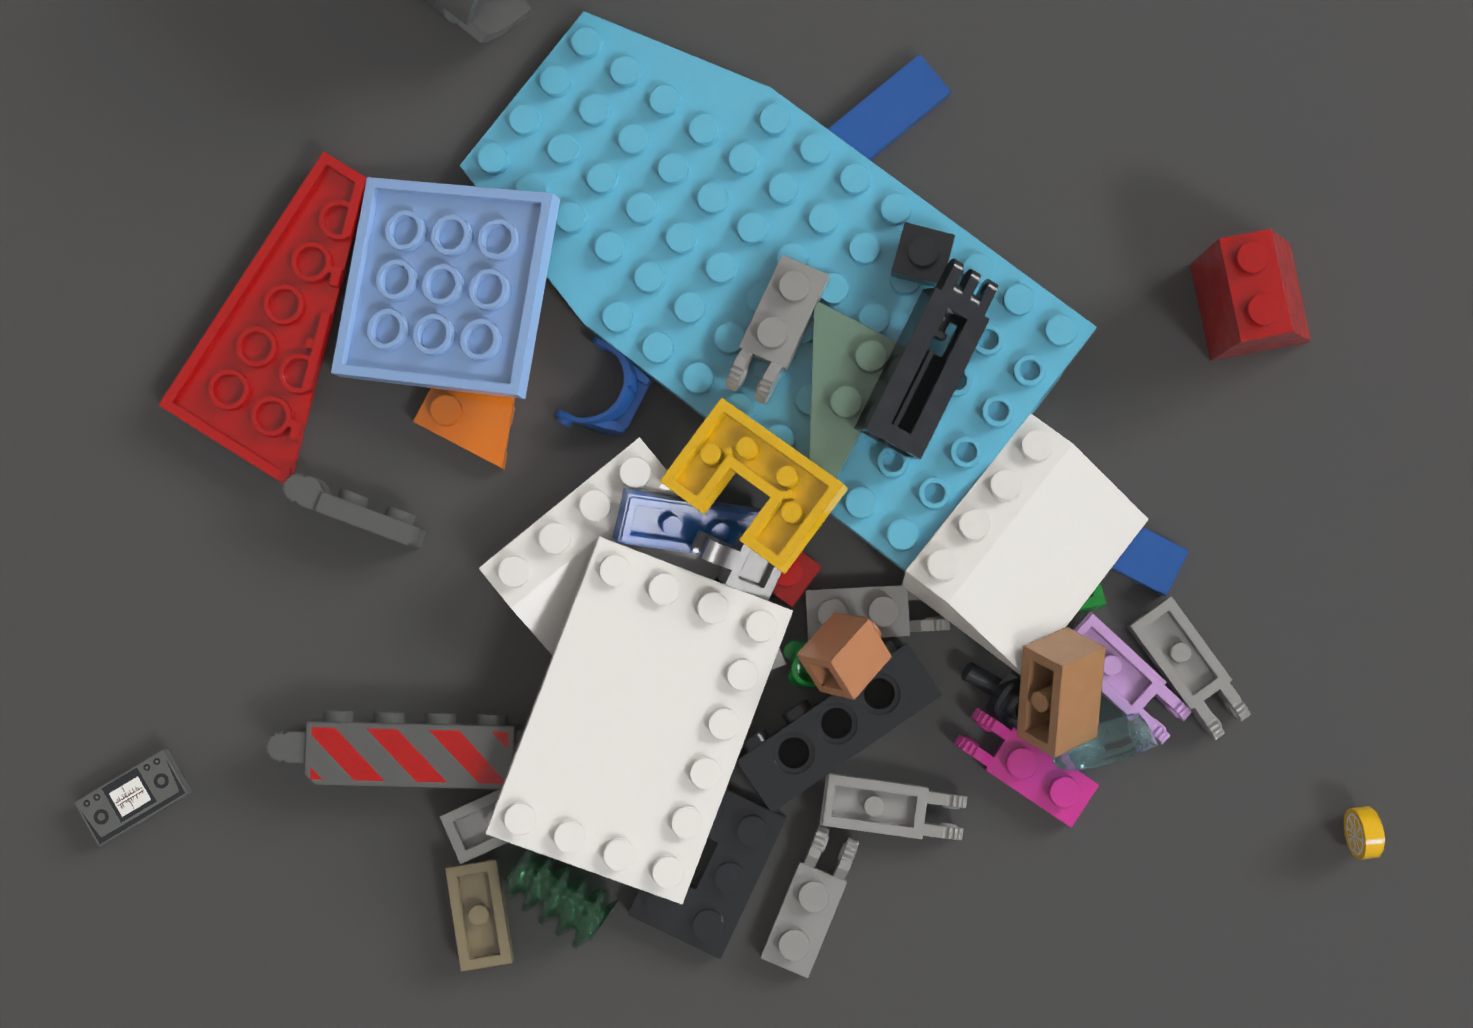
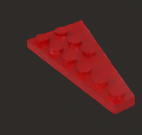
(266, 347)

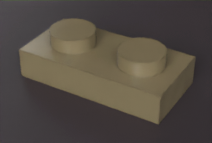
(479, 914)

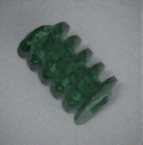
(558, 896)

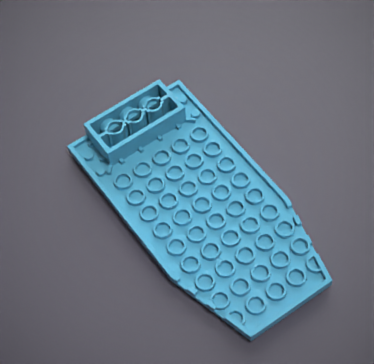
(676, 215)

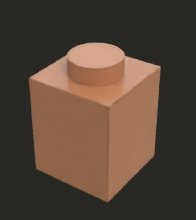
(844, 655)

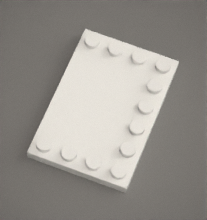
(639, 721)

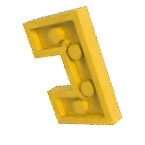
(797, 487)

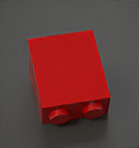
(1249, 295)

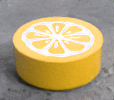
(1364, 832)

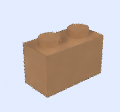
(1060, 691)

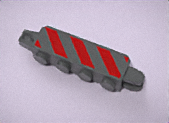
(401, 751)

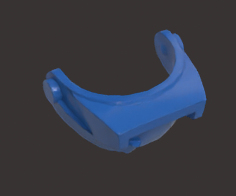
(620, 415)

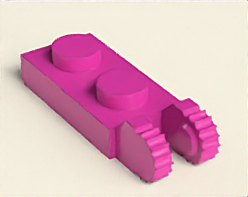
(1030, 771)

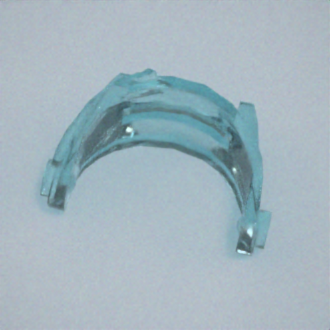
(1093, 754)

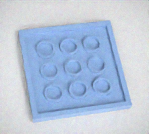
(446, 286)

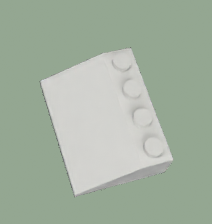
(1025, 544)
(547, 561)

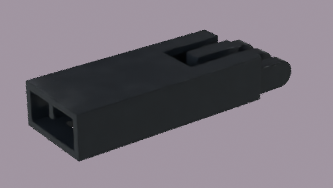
(915, 380)

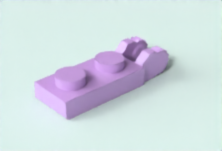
(1128, 679)

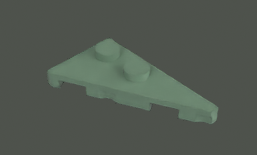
(844, 373)

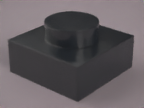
(922, 254)

